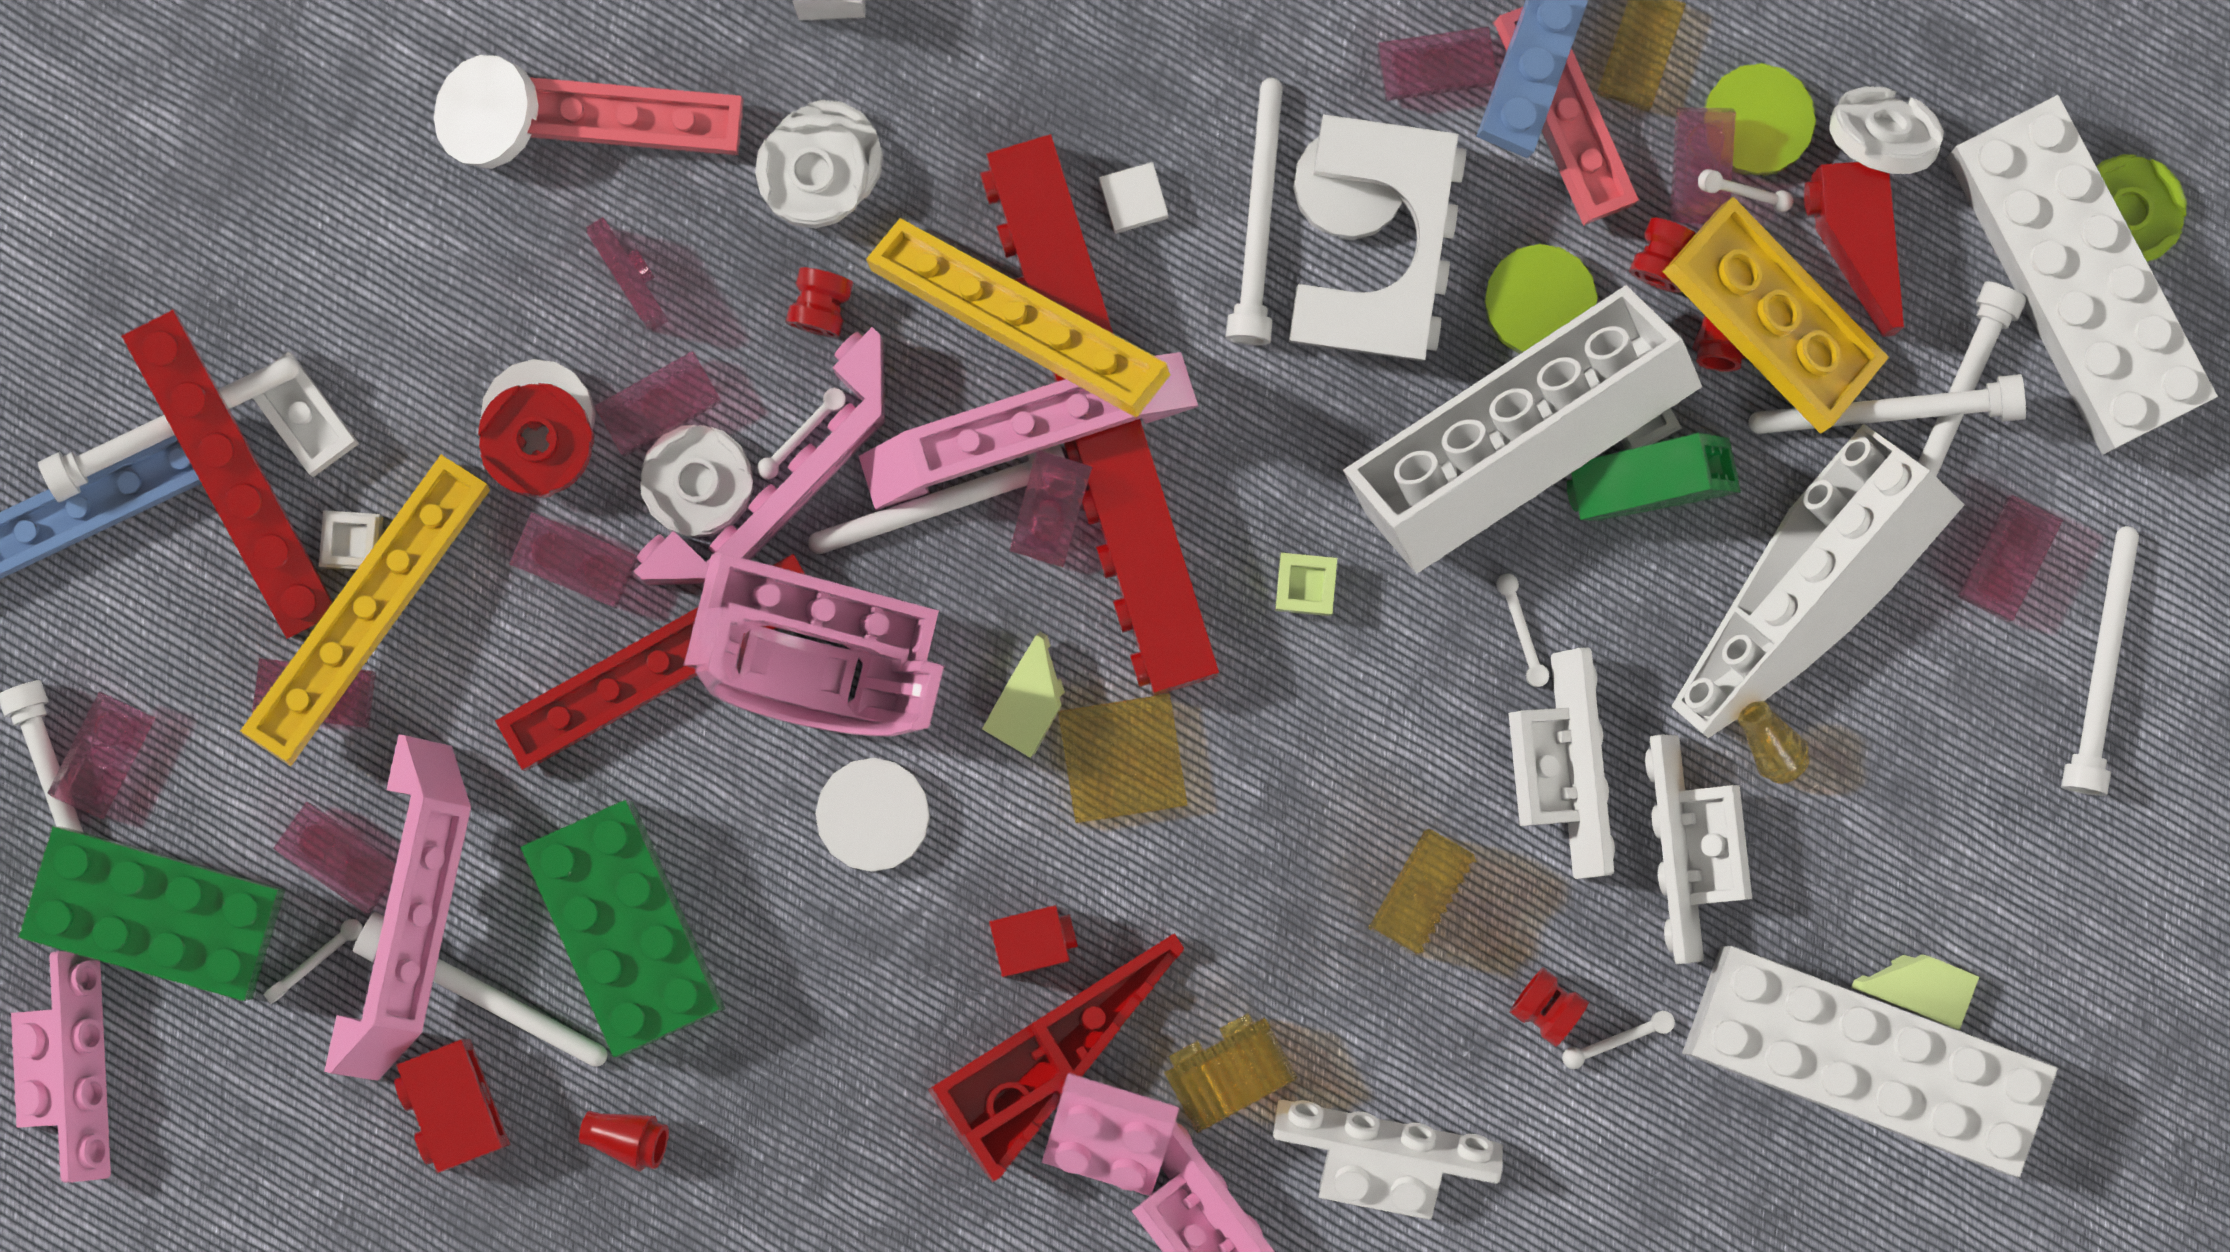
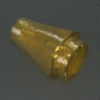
(1775, 746)

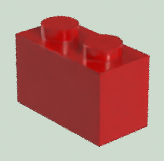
(450, 1106)

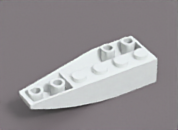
(1818, 576)

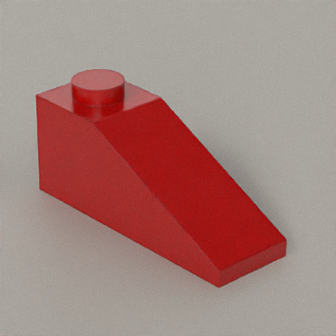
(1858, 229)

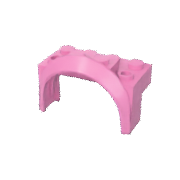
(805, 678)

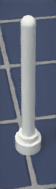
(1997, 309)
(1250, 321)
(2000, 399)
(69, 472)
(925, 506)
(26, 708)
(2088, 769)
(494, 1001)

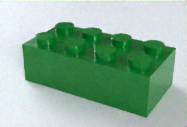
(151, 913)
(622, 928)

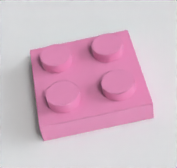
(1110, 1134)

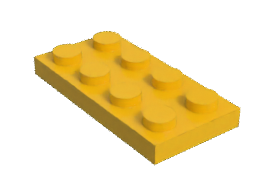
(1776, 315)

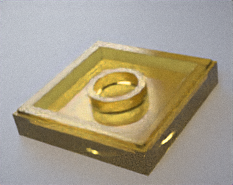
(1122, 758)

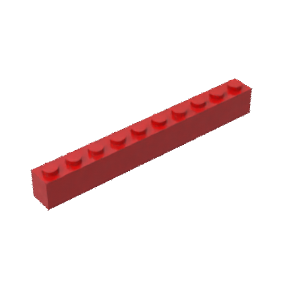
(1123, 480)

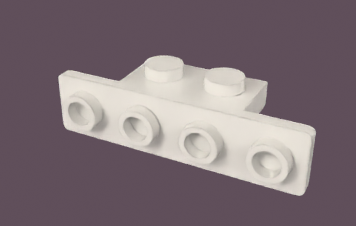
(1562, 765)
(1700, 847)
(1385, 1161)

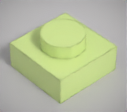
(1306, 584)

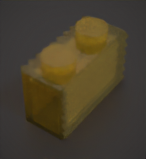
(1422, 892)
(1230, 1072)

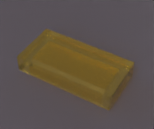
(1640, 51)

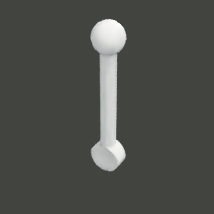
(1712, 182)
(834, 401)
(1537, 674)
(349, 932)
(1661, 1022)

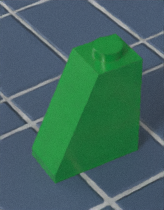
(1654, 477)

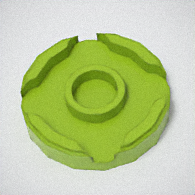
(1771, 118)
(2160, 194)
(1536, 294)

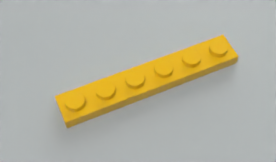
(1019, 317)
(365, 610)

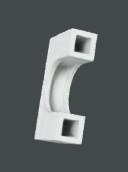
(1419, 170)

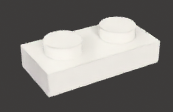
(306, 421)

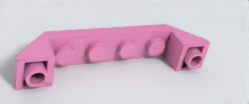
(862, 371)
(1005, 431)
(413, 913)

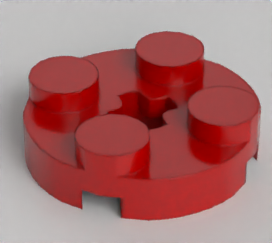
(535, 407)

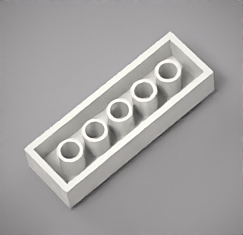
(2080, 275)
(1523, 428)
(1870, 1061)

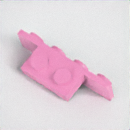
(64, 1068)
(1195, 1206)

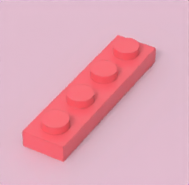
(637, 116)
(1580, 141)

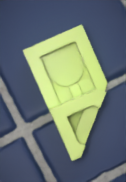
(1028, 700)
(1923, 987)

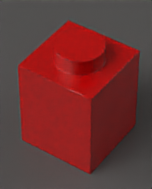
(1032, 940)

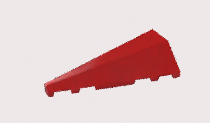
(1016, 1086)

